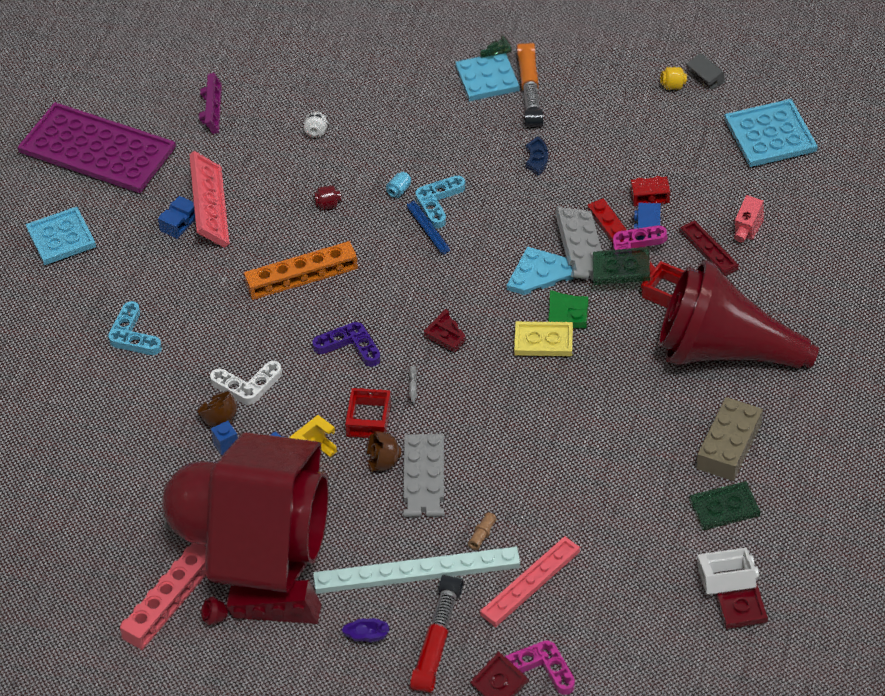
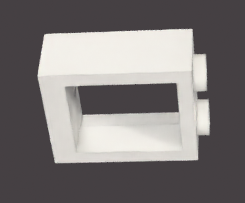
(725, 561)

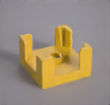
(315, 431)

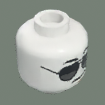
(316, 123)

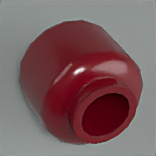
(327, 197)

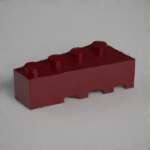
(296, 606)

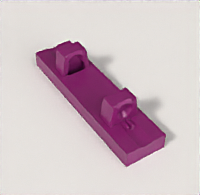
(212, 95)

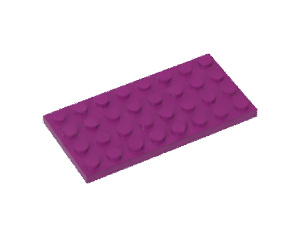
(97, 147)

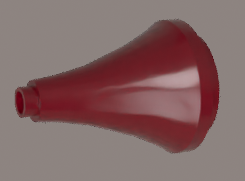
(717, 322)

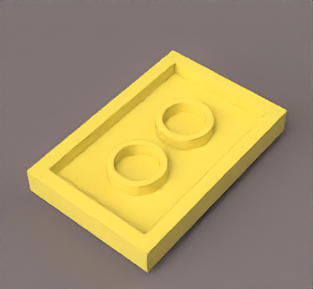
(543, 338)

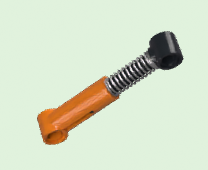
(530, 84)

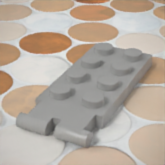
(578, 239)
(423, 474)

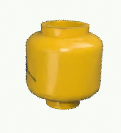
(673, 78)

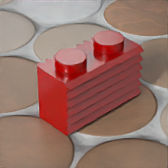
(650, 190)

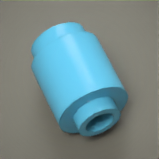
(398, 184)

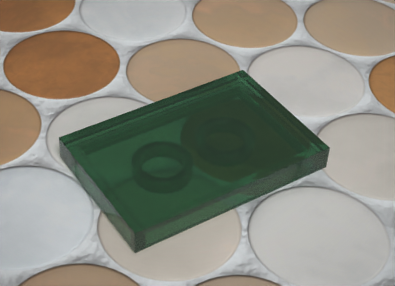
(621, 266)
(724, 505)

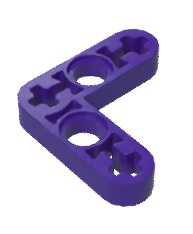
(352, 338)

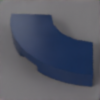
(538, 156)

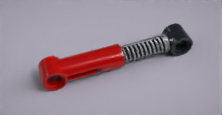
(424, 674)

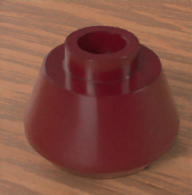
(213, 611)

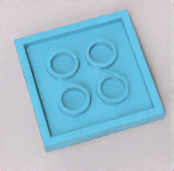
(487, 76)
(60, 235)

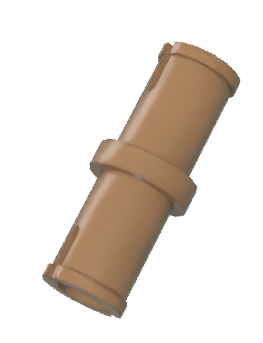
(482, 531)

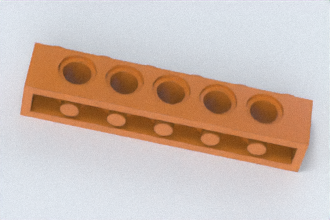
(300, 270)

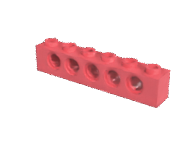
(190, 572)

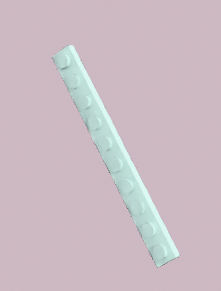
(416, 570)

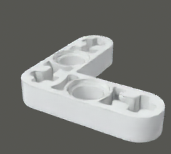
(249, 387)

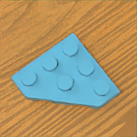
(538, 270)

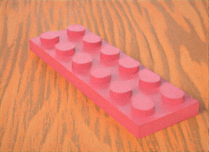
(209, 199)

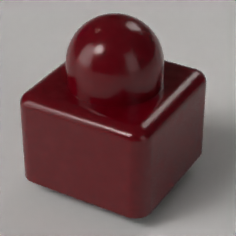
(253, 510)

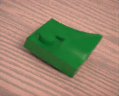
(568, 309)

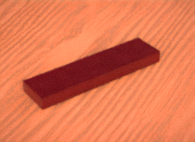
(709, 247)

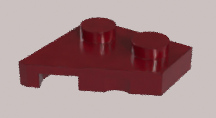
(445, 332)

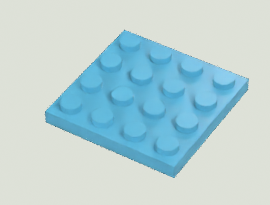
(770, 132)

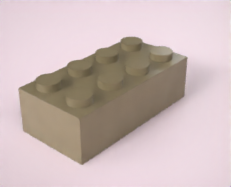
(729, 439)

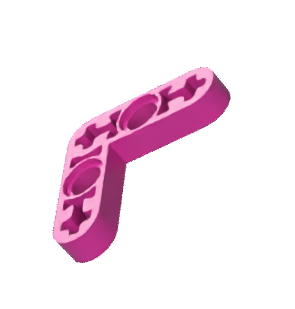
(627, 234)
(542, 658)

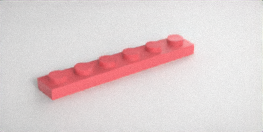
(530, 581)

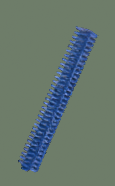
(428, 227)

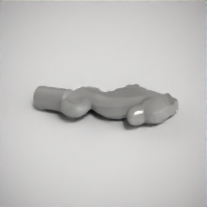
(412, 384)

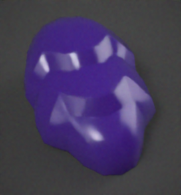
(366, 630)

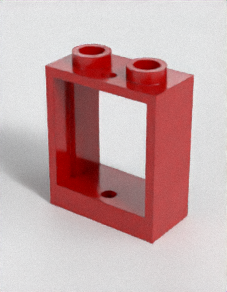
(661, 271)
(361, 427)

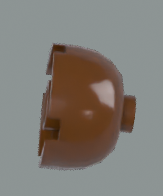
(219, 410)
(383, 451)

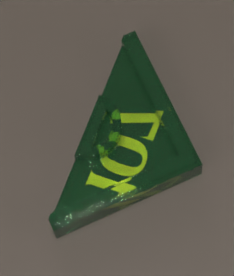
(496, 48)

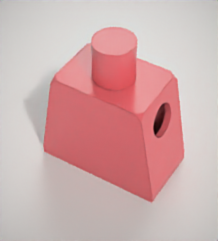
(748, 225)

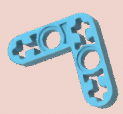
(425, 198)
(120, 334)

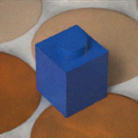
(223, 436)

